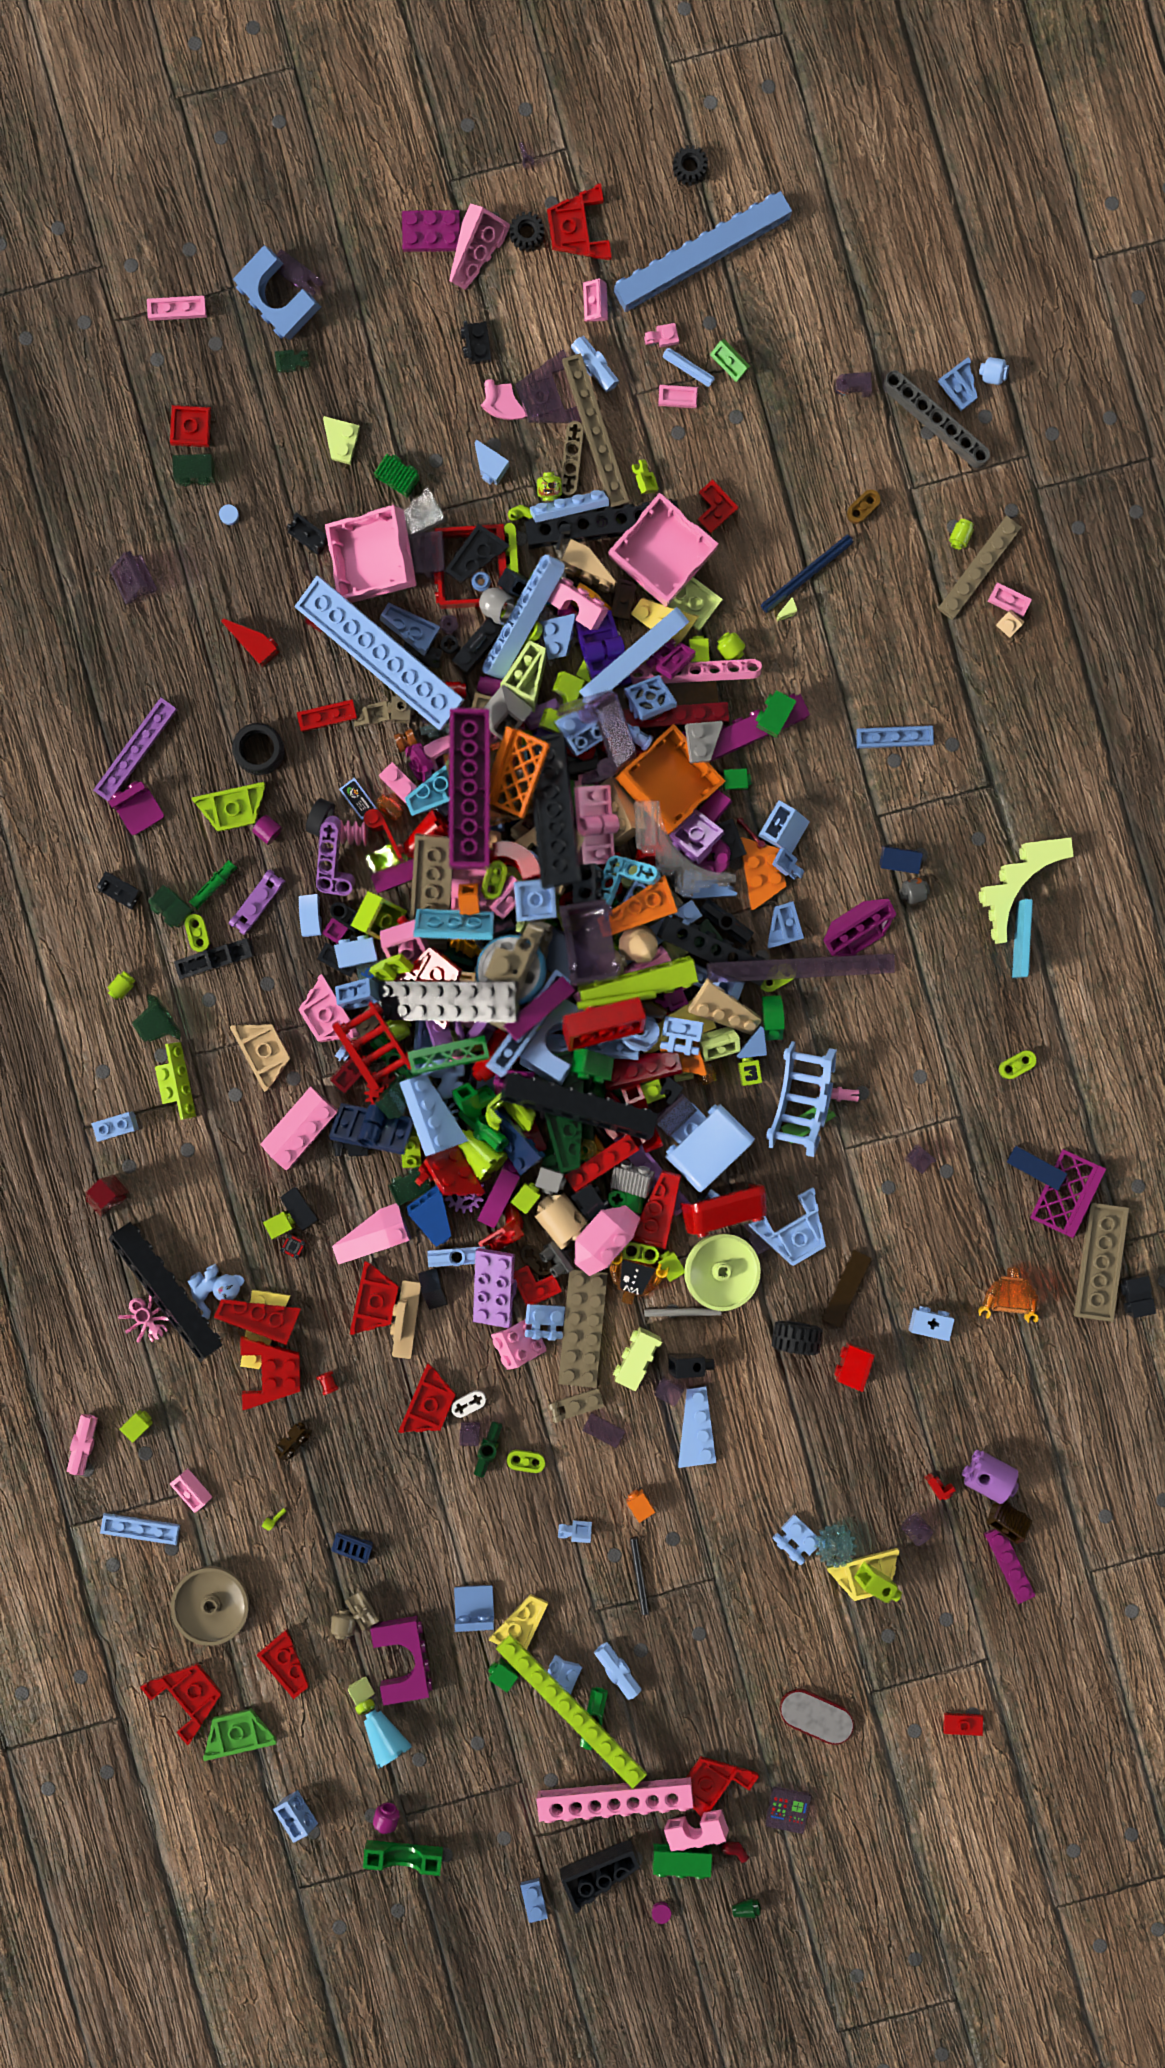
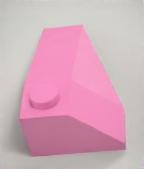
(478, 239)
(378, 1232)

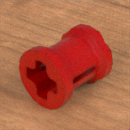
(327, 1382)

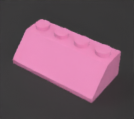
(299, 1128)

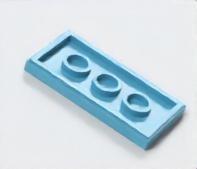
(452, 925)
(1022, 938)

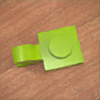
(645, 479)

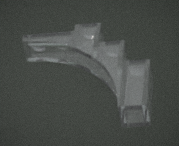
(652, 835)

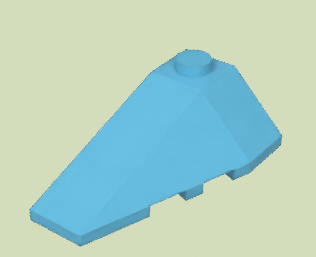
(430, 794)

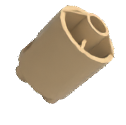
(560, 1219)

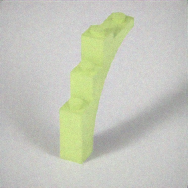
(1001, 897)

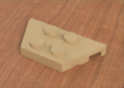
(263, 1051)

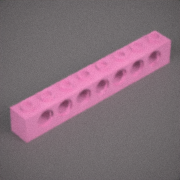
(623, 1792)

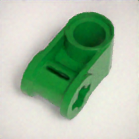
(634, 1202)

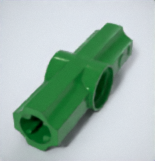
(381, 1041)
(484, 1132)
(595, 1707)

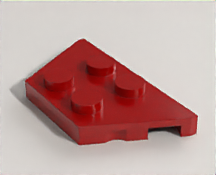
(453, 1173)
(374, 1300)
(429, 1403)

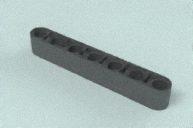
(934, 410)

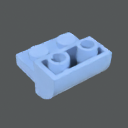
(577, 734)

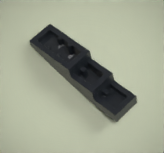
(214, 958)

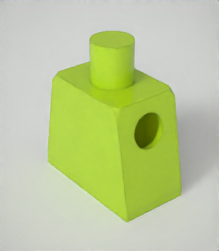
(877, 1583)

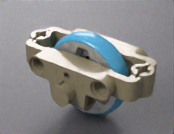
(517, 960)

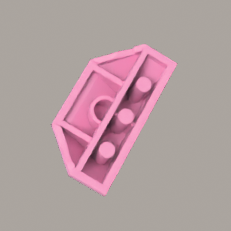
(605, 1238)

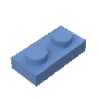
(534, 1900)

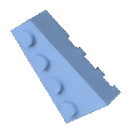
(431, 1116)

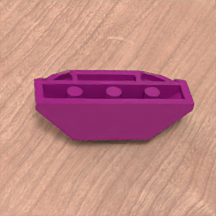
(859, 927)

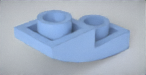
(309, 915)

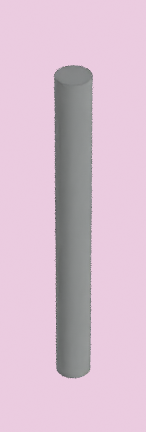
(680, 1312)

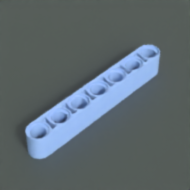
(523, 617)
(636, 653)

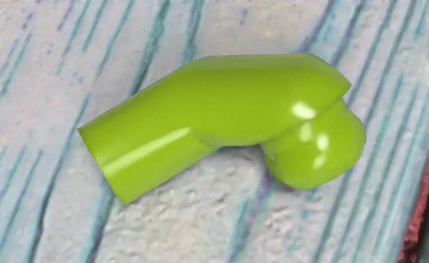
(518, 512)

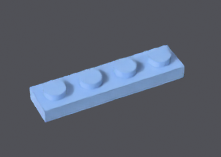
(569, 506)

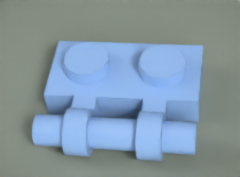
(681, 1029)
(544, 1315)
(801, 1534)

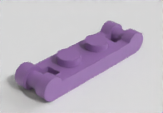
(257, 902)

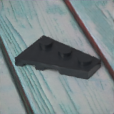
(476, 553)

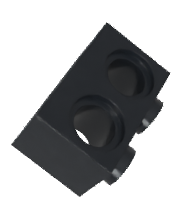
(592, 884)

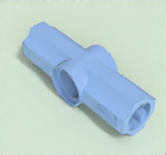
(595, 364)
(443, 1256)
(617, 1671)

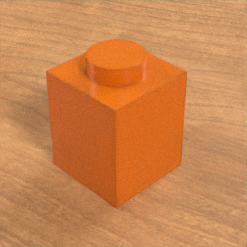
(469, 899)
(640, 1505)

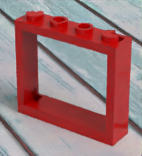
(458, 532)

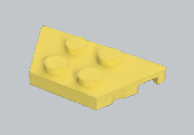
(882, 1561)

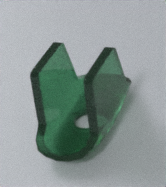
(155, 1021)

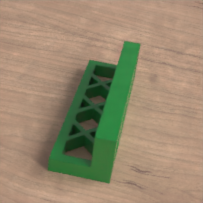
(448, 1051)

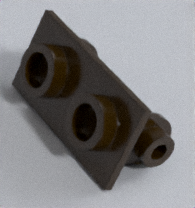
(287, 1448)

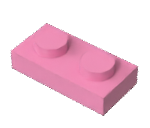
(1009, 599)

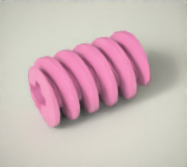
(353, 833)

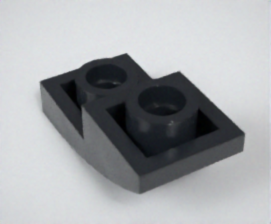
(299, 1208)

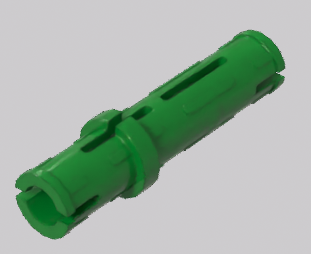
(213, 884)

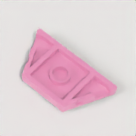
(322, 1011)

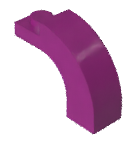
(499, 1195)

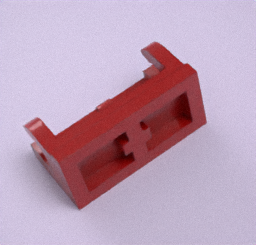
(502, 1236)

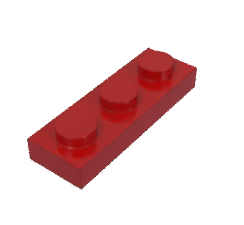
(327, 715)

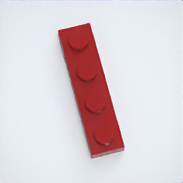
(602, 1162)

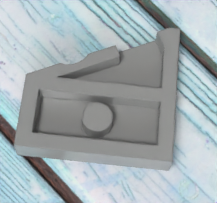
(702, 740)

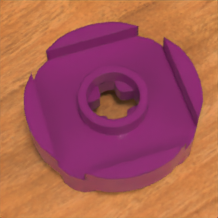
(419, 763)
(721, 858)

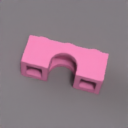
(590, 610)
(683, 1836)

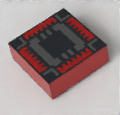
(293, 1246)

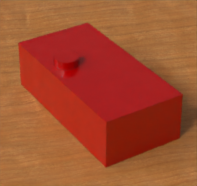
(603, 1023)

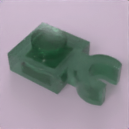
(287, 360)

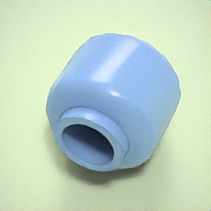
(994, 371)

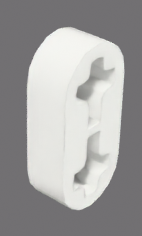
(466, 1399)

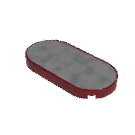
(816, 1716)

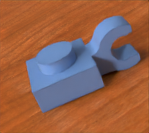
(786, 864)

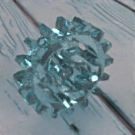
(827, 1546)

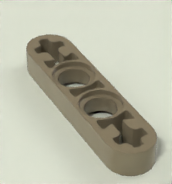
(572, 459)

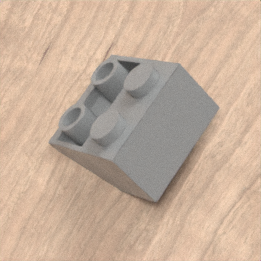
(506, 711)

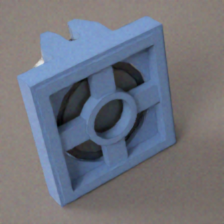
(651, 700)

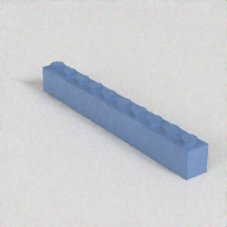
(702, 251)

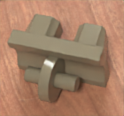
(362, 1610)

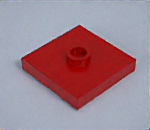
(190, 426)

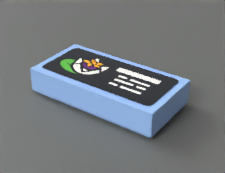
(357, 798)

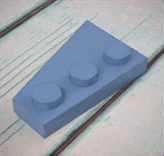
(410, 627)

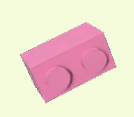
(397, 781)

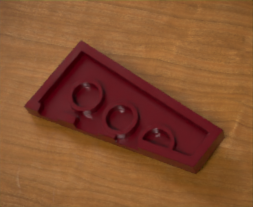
(647, 1068)

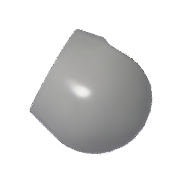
(492, 602)

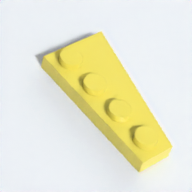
(266, 1298)

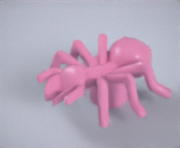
(144, 1315)

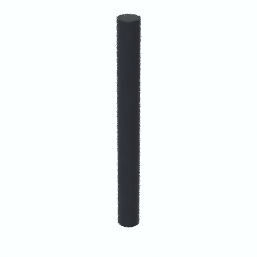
(639, 1576)

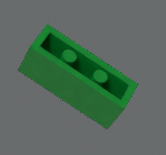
(690, 1862)

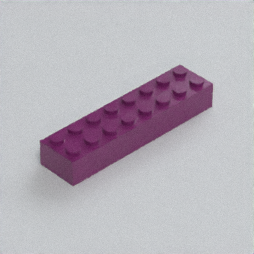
(469, 789)

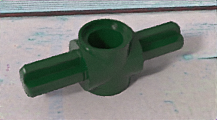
(484, 1458)

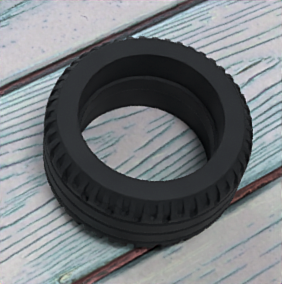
(242, 736)

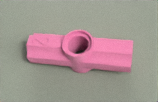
(82, 1444)

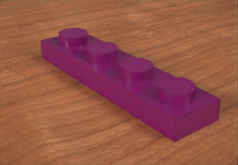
(1010, 1566)

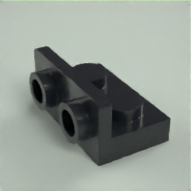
(477, 342)

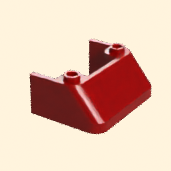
(725, 1210)

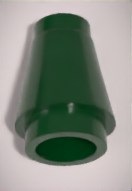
(747, 1909)

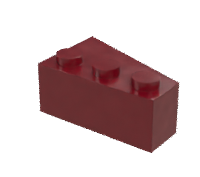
(106, 1194)

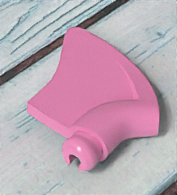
(501, 402)

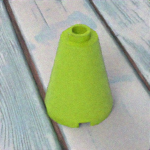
(481, 1156)

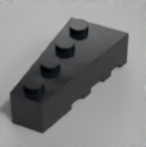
(598, 1872)

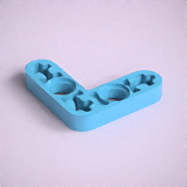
(623, 871)

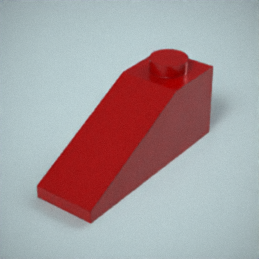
(256, 643)

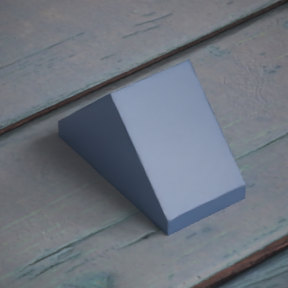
(754, 1046)

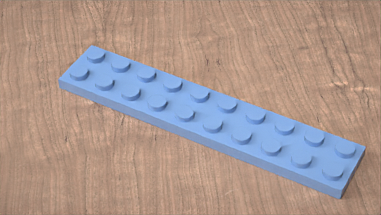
(378, 652)

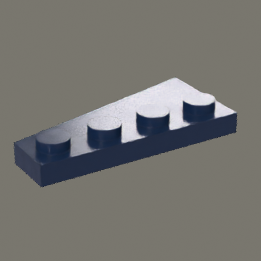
(519, 1149)

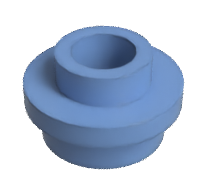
(481, 575)

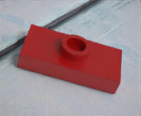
(963, 1724)

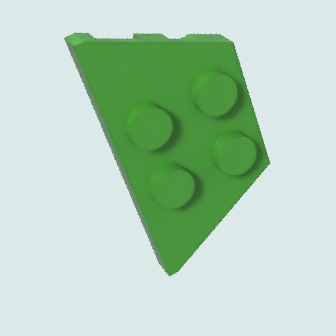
(237, 1734)

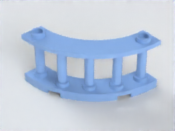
(821, 1103)

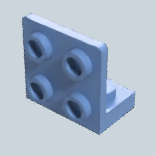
(474, 1608)

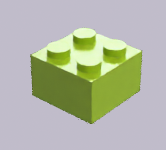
(376, 915)

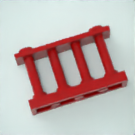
(353, 1046)

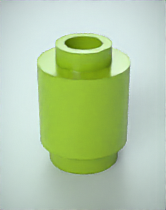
(961, 534)
(121, 985)

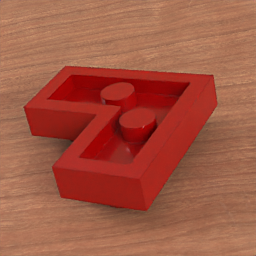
(720, 507)
(533, 1291)

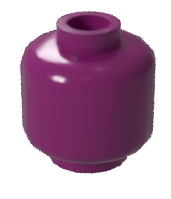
(386, 1818)

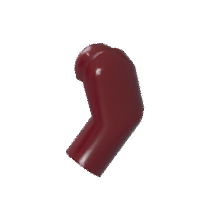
(735, 1848)

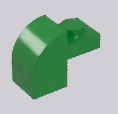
(773, 1017)
(471, 1100)

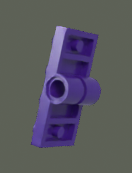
(601, 647)

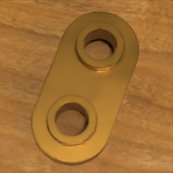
(862, 507)

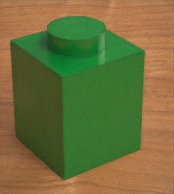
(736, 779)
(502, 1674)

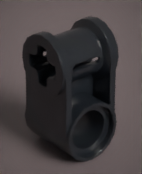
(348, 916)

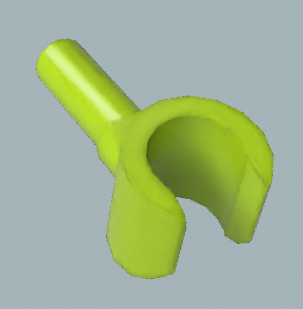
(269, 1524)

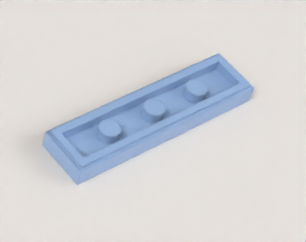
(140, 1529)

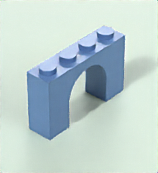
(253, 281)

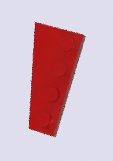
(658, 1212)

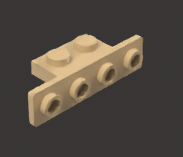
(405, 1322)

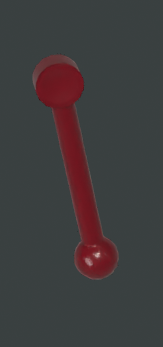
(761, 844)

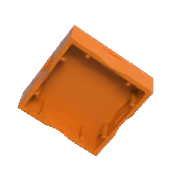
(668, 777)

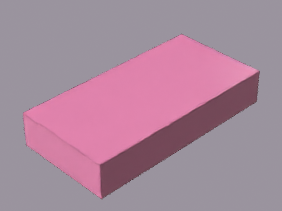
(678, 396)

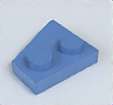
(960, 385)
(784, 926)

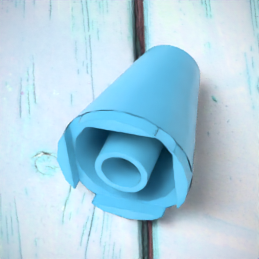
(384, 1738)

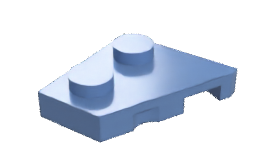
(558, 634)

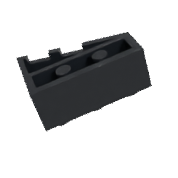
(589, 1201)

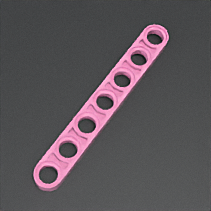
(705, 674)

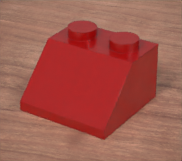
(854, 1366)

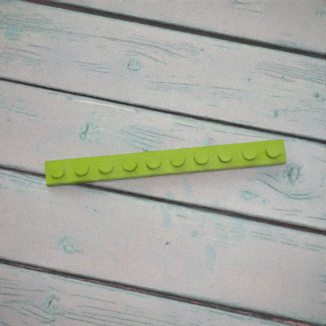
(571, 1711)

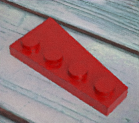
(262, 1319)

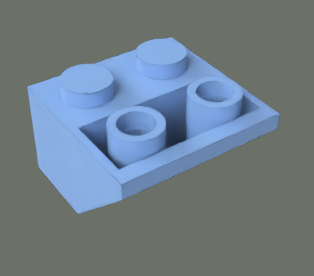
(784, 827)

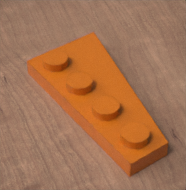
(644, 907)

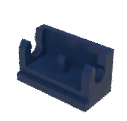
(900, 859)

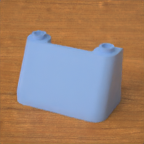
(710, 1148)

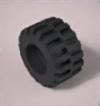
(797, 1338)

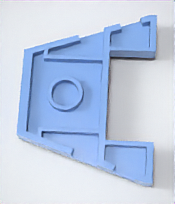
(798, 1238)

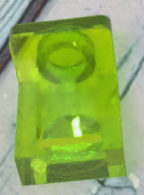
(382, 859)

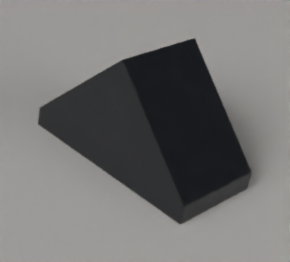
(432, 1288)

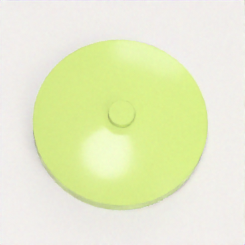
(722, 1272)

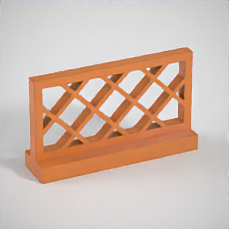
(503, 763)

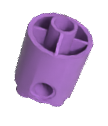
(991, 1477)

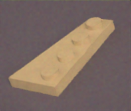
(721, 1008)

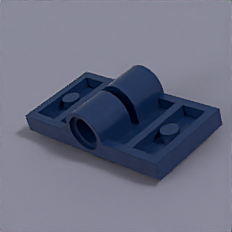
(371, 1128)

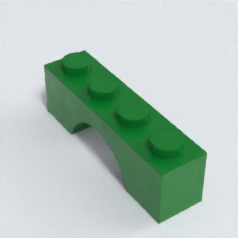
(384, 1854)

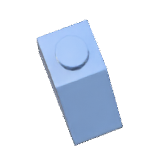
(491, 464)

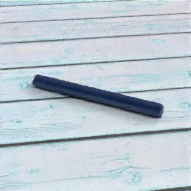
(807, 573)

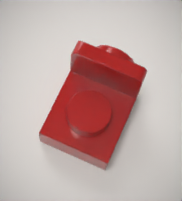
(936, 1485)

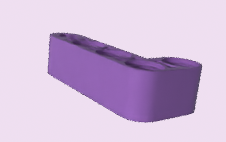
(331, 855)

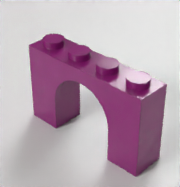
(408, 1634)

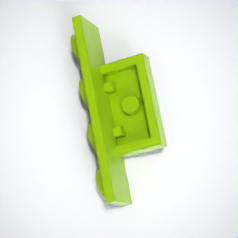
(174, 1081)

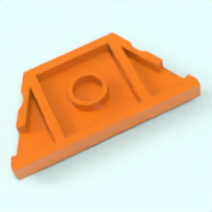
(761, 876)

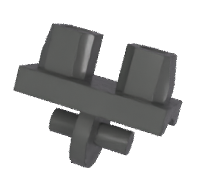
(559, 1256)

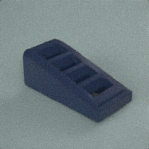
(350, 1554)

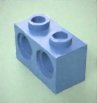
(357, 994)
(295, 1816)

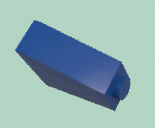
(431, 1216)

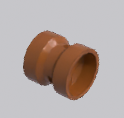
(405, 739)

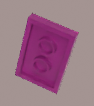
(430, 230)

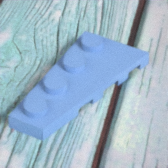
(697, 1435)

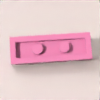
(176, 308)

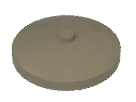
(210, 1605)

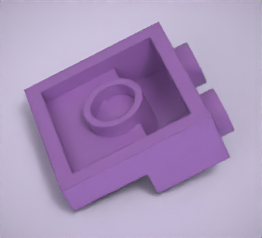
(696, 836)

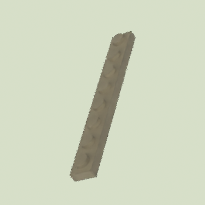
(595, 430)

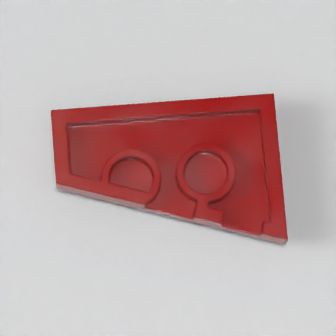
(284, 1664)

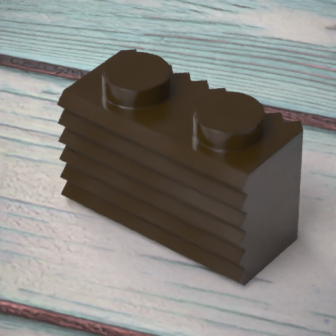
(1009, 1521)

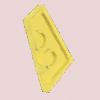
(652, 612)
(522, 1622)

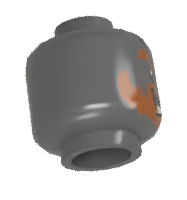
(914, 890)

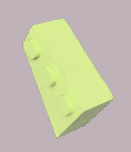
(527, 673)
(636, 1358)

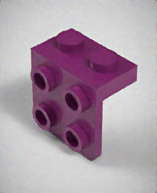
(137, 807)

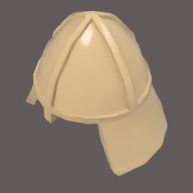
(638, 944)

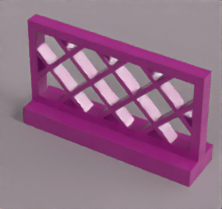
(1082, 1202)

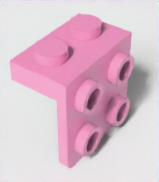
(515, 1347)

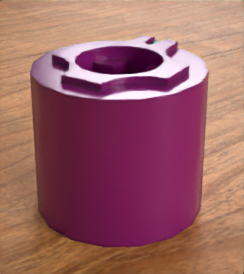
(267, 829)

